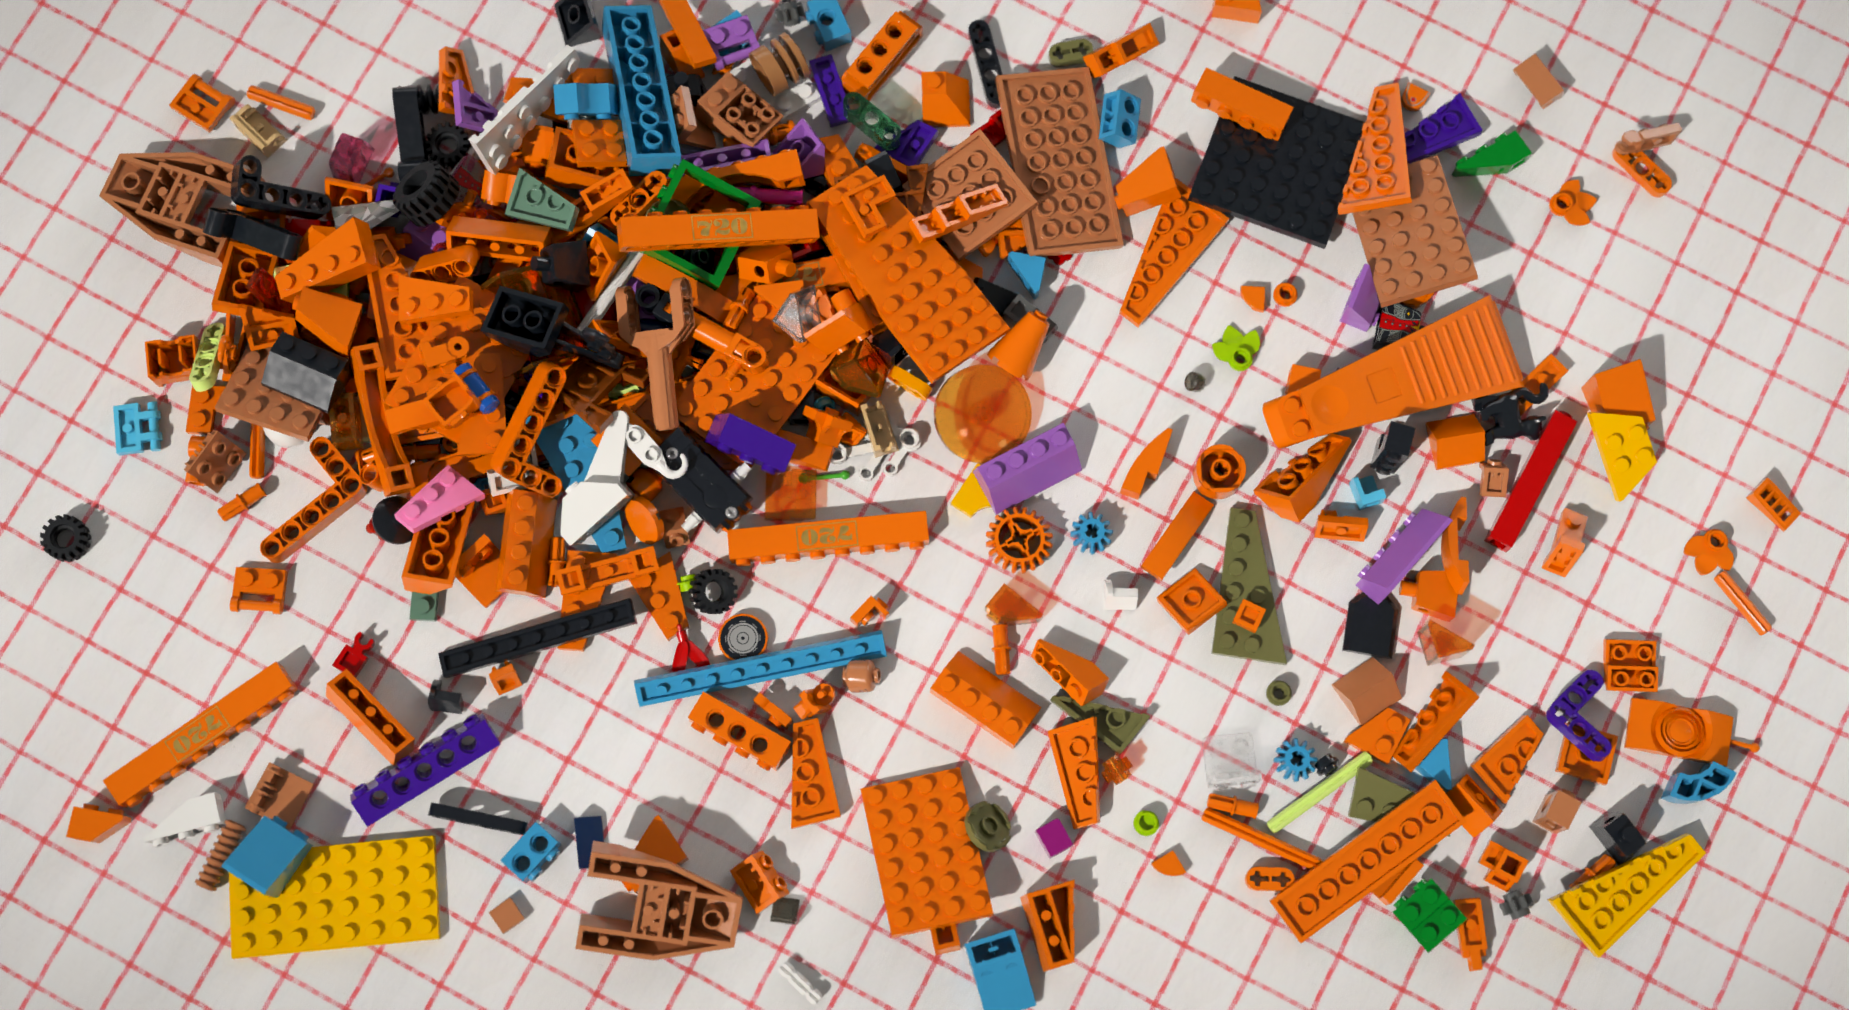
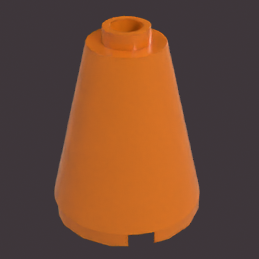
(1021, 345)

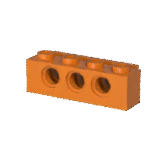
(882, 66)

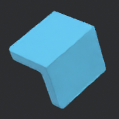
(1366, 492)

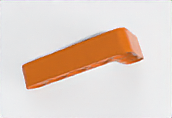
(529, 432)
(319, 505)

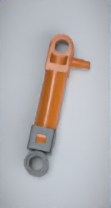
(734, 346)

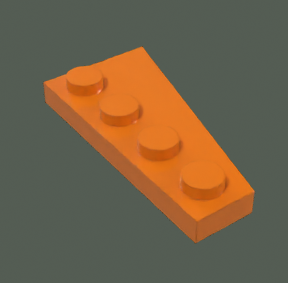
(483, 433)
(583, 600)
(1434, 722)

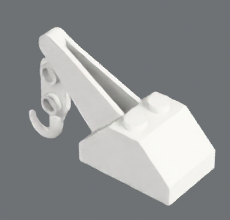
(603, 491)

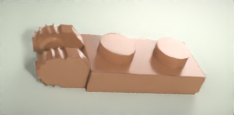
(1648, 138)

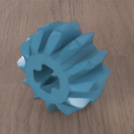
(1093, 524)
(1304, 763)

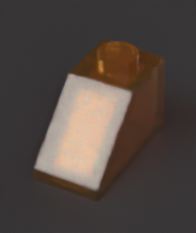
(1011, 609)

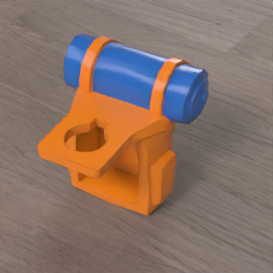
(460, 396)

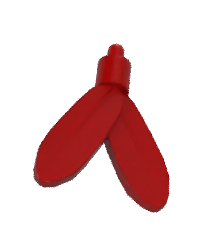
(686, 649)

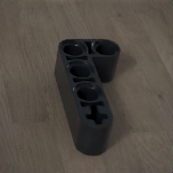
(409, 128)
(280, 193)
(253, 232)

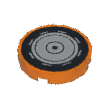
(742, 637)

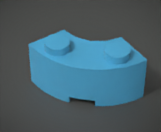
(586, 100)
(1703, 785)

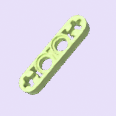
(206, 362)

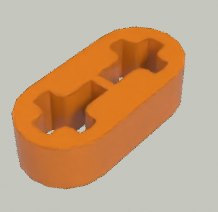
(1269, 872)

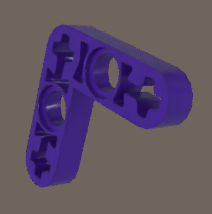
(1570, 711)

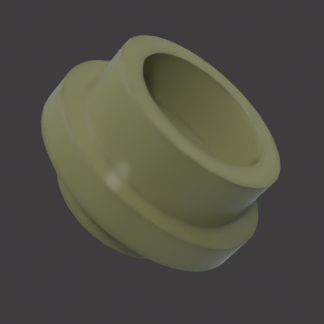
(1284, 687)

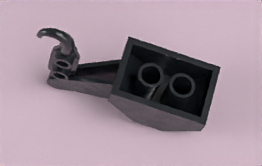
(534, 323)

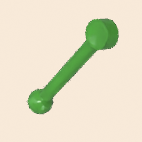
(844, 475)

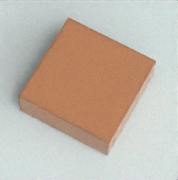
(507, 915)

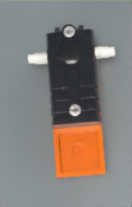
(706, 484)

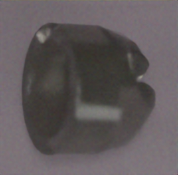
(1194, 377)

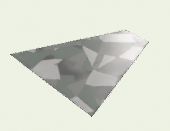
(371, 212)

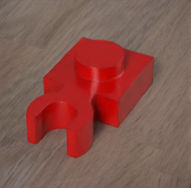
(353, 658)

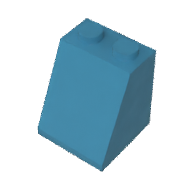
(268, 856)

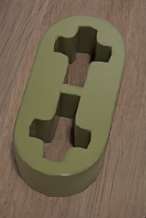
(1070, 52)

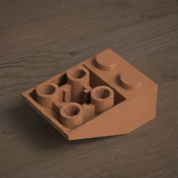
(736, 111)

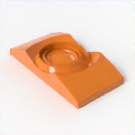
(1678, 731)

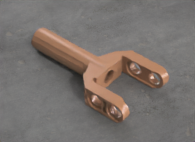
(658, 346)

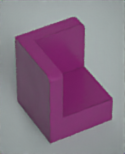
(1053, 838)

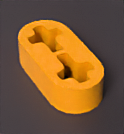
(909, 383)

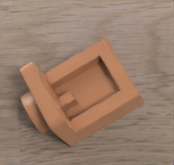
(674, 534)

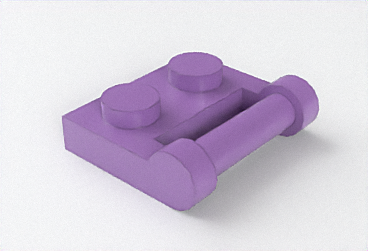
(730, 35)

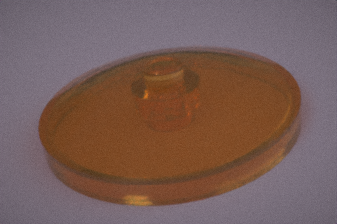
(982, 413)

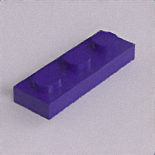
(829, 88)

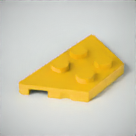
(1623, 449)

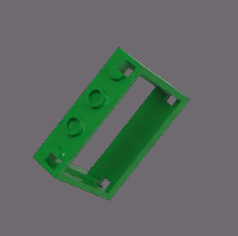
(684, 167)

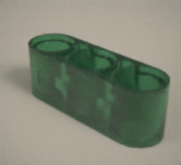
(869, 111)

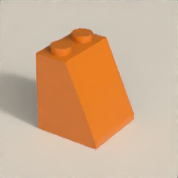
(1621, 392)

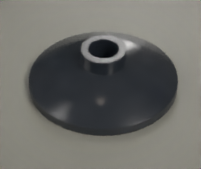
(385, 523)

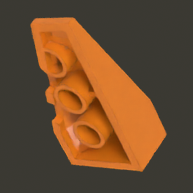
(563, 168)
(1300, 485)

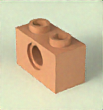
(1557, 811)

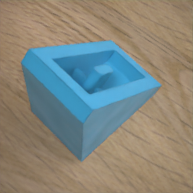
(1029, 270)
(1437, 765)

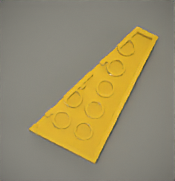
(1616, 899)

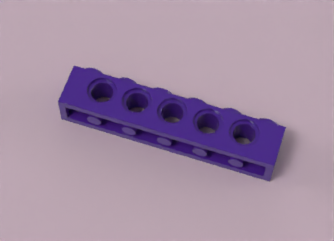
(441, 768)

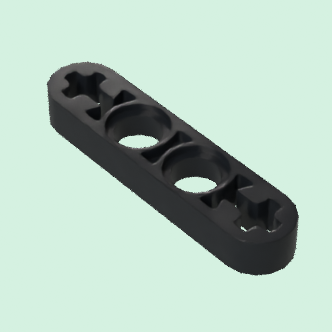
(985, 64)
(477, 819)

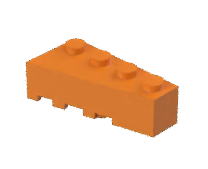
(332, 262)

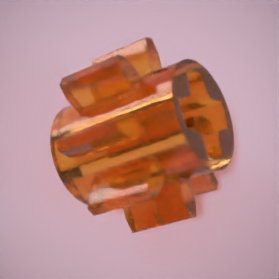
(1116, 769)

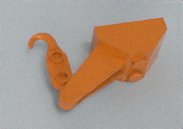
(231, 291)

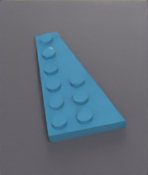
(570, 455)

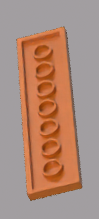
(1367, 861)

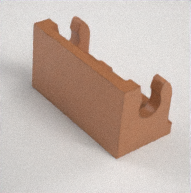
(1539, 81)

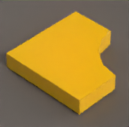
(970, 496)

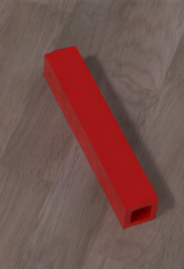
(1531, 480)

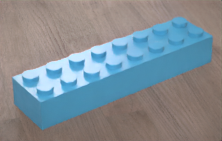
(641, 88)

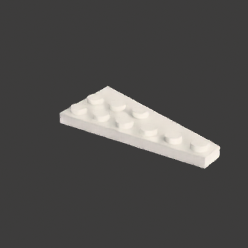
(521, 112)

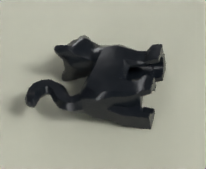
(1507, 415)

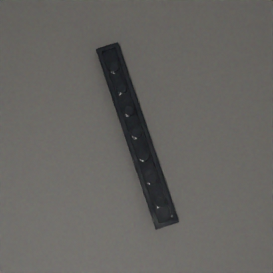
(537, 638)

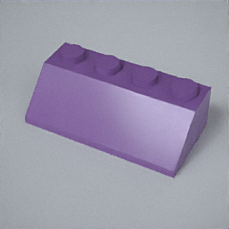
(1028, 468)
(1402, 554)

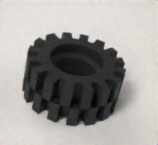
(441, 134)
(53, 530)
(727, 591)

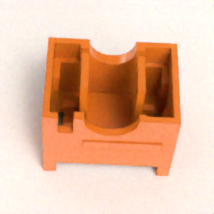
(173, 356)

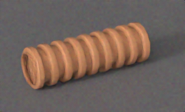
(223, 849)

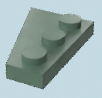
(540, 204)

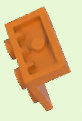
(479, 570)

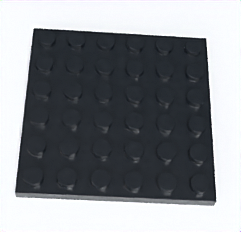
(1285, 182)

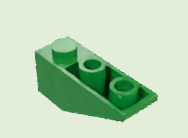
(1499, 158)

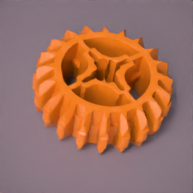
(1014, 529)

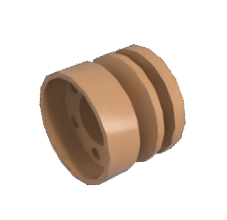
(783, 62)

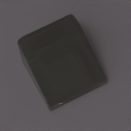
(785, 911)

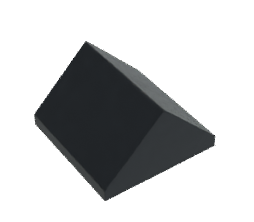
(577, 21)

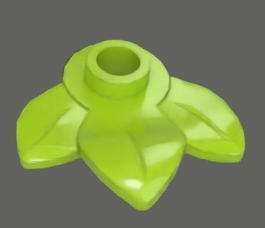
(1236, 345)

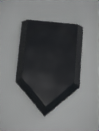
(1370, 627)

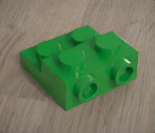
(1429, 914)

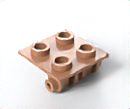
(215, 461)
(279, 794)

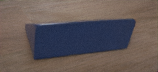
(586, 831)

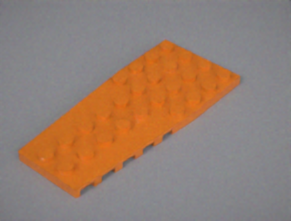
(912, 285)

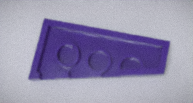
(1442, 130)

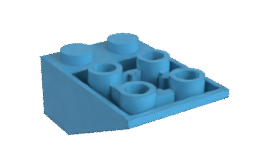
(1000, 972)

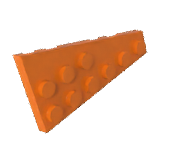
(1174, 244)
(395, 340)

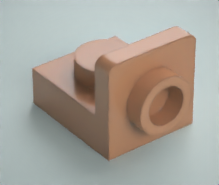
(1493, 478)

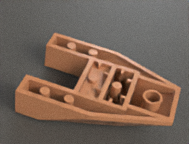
(163, 193)
(672, 913)

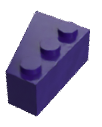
(750, 443)

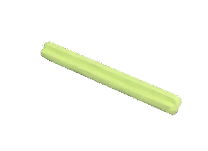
(1319, 792)

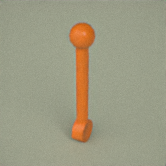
(388, 172)
(1754, 747)

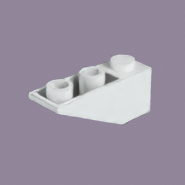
(194, 815)

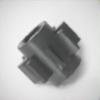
(789, 12)
(1516, 904)

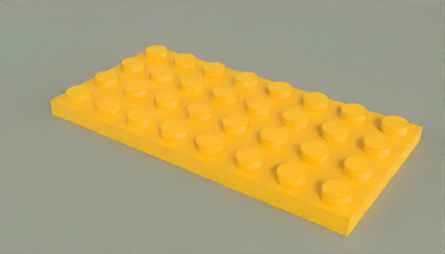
(342, 901)

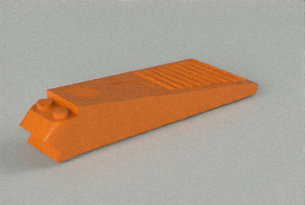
(1431, 368)

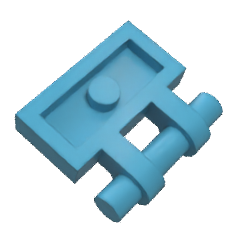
(129, 429)

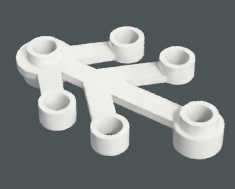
(873, 462)

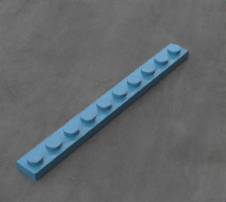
(759, 668)

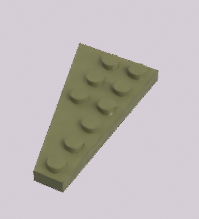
(1246, 578)

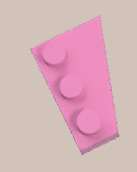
(441, 496)

